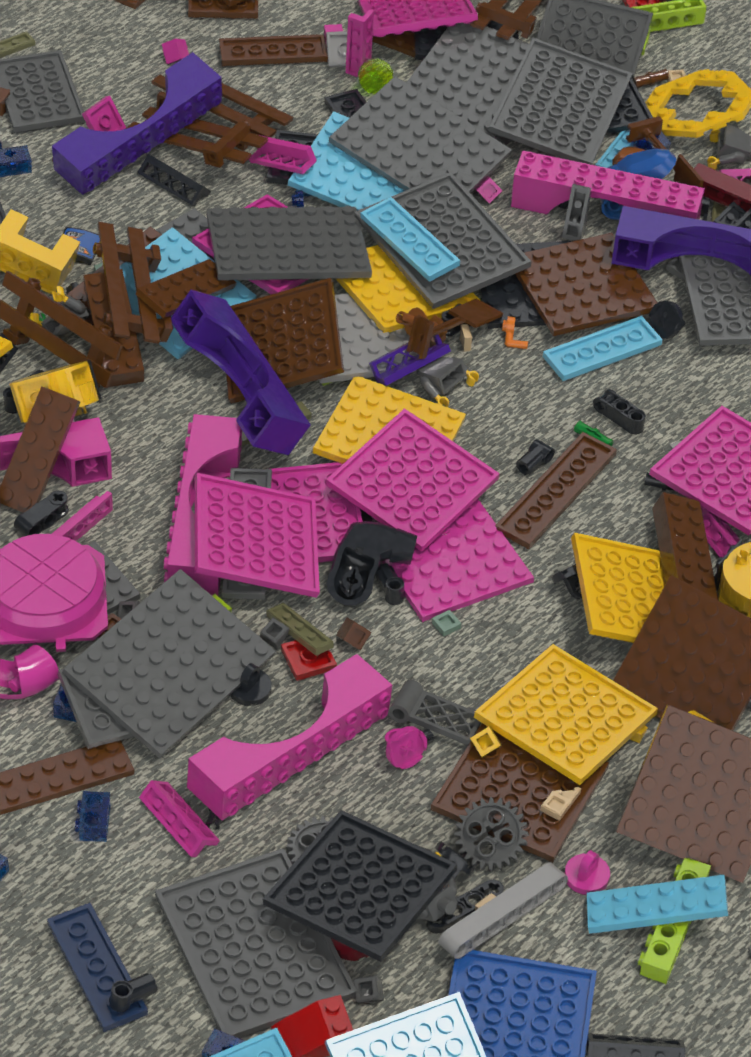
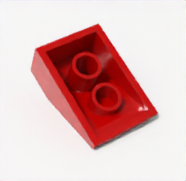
(313, 1025)

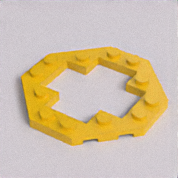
(714, 120)

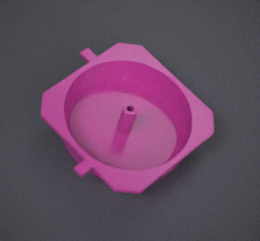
(51, 591)

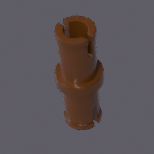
(651, 78)

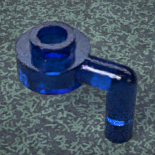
(298, 199)

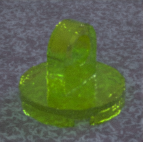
(374, 75)

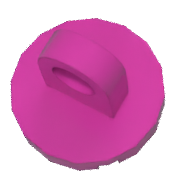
(405, 746)
(587, 873)

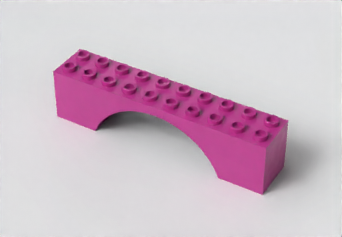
(547, 181)
(212, 450)
(82, 458)
(236, 773)

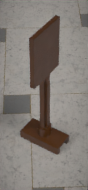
(648, 130)
(473, 313)

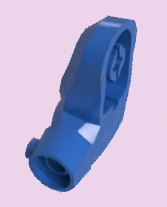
(649, 163)

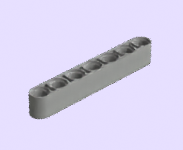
(503, 910)

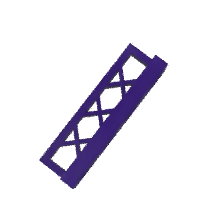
(406, 366)

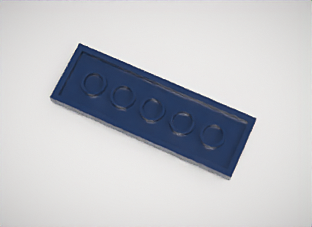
(93, 963)

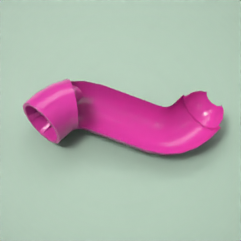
(30, 672)

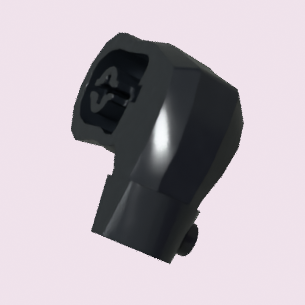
(360, 556)

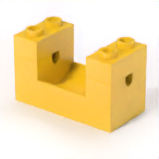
(31, 259)

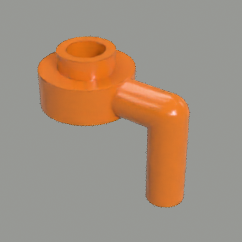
(508, 327)

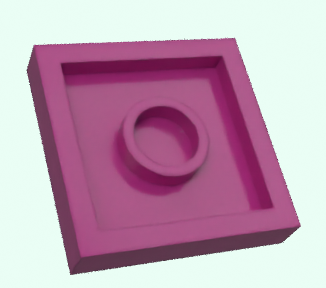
(103, 116)

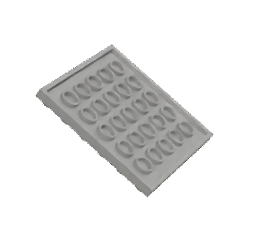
(363, 341)

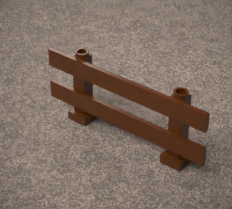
(519, 20)
(259, 123)
(223, 148)
(143, 262)
(24, 328)

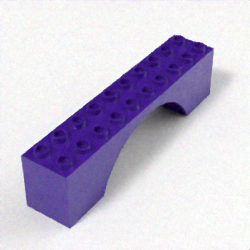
(93, 156)
(652, 237)
(271, 414)

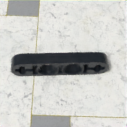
(463, 904)

